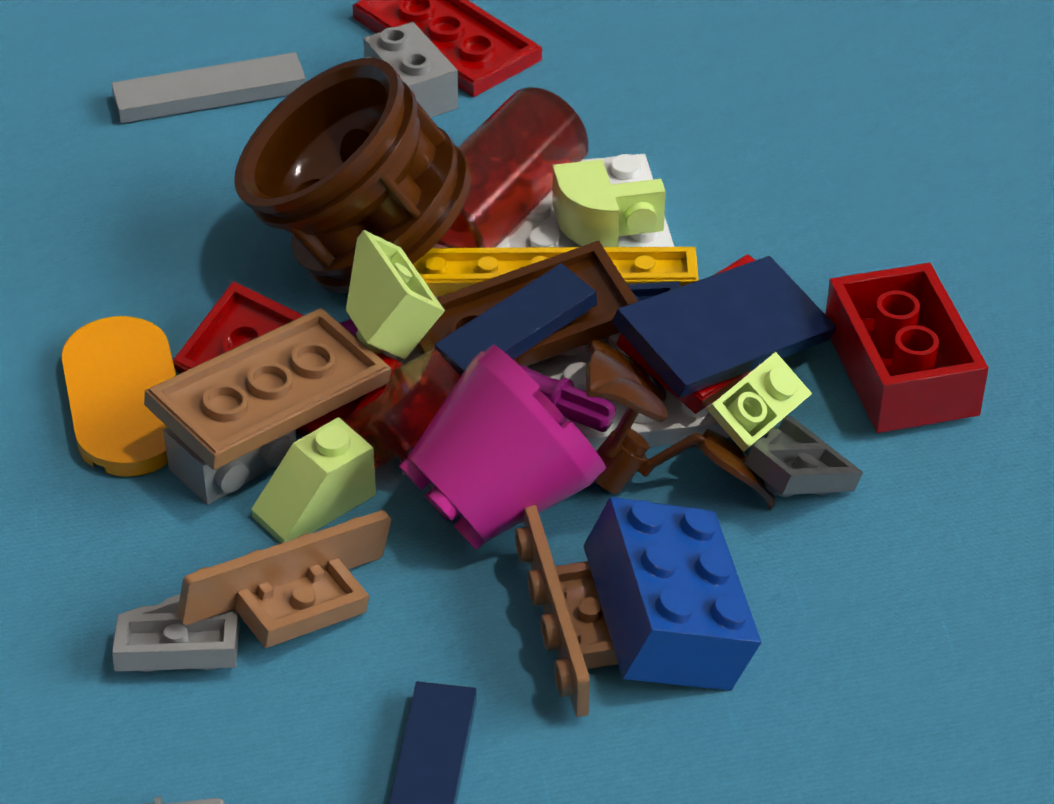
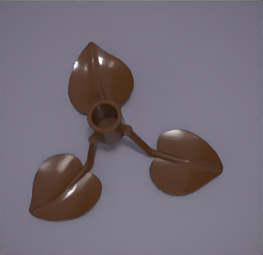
(621, 379)

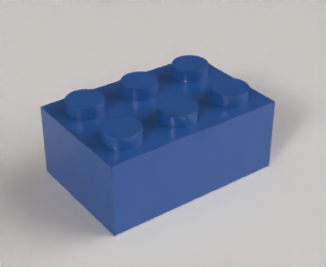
(670, 595)

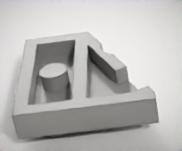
(157, 640)

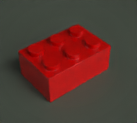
(905, 347)

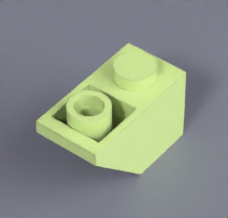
(759, 401)

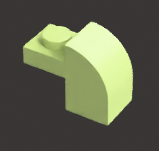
(596, 210)

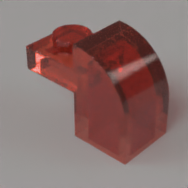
(406, 407)

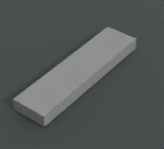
(207, 87)

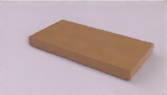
(266, 388)

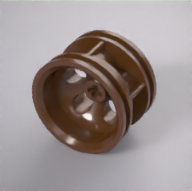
(350, 159)

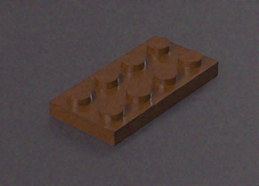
(587, 262)

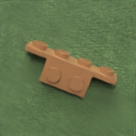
(291, 584)
(572, 611)

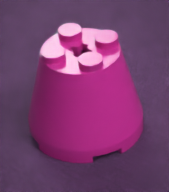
(499, 451)

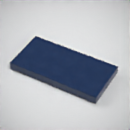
(723, 325)

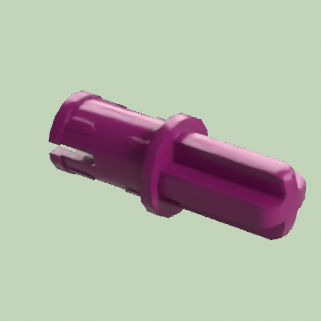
(574, 403)

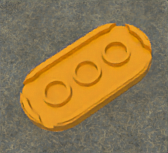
(106, 381)

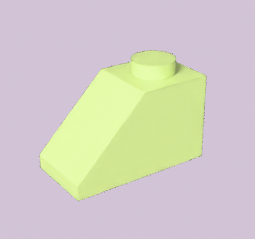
(389, 298)
(317, 482)

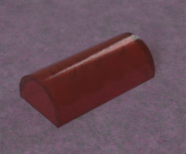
(514, 164)

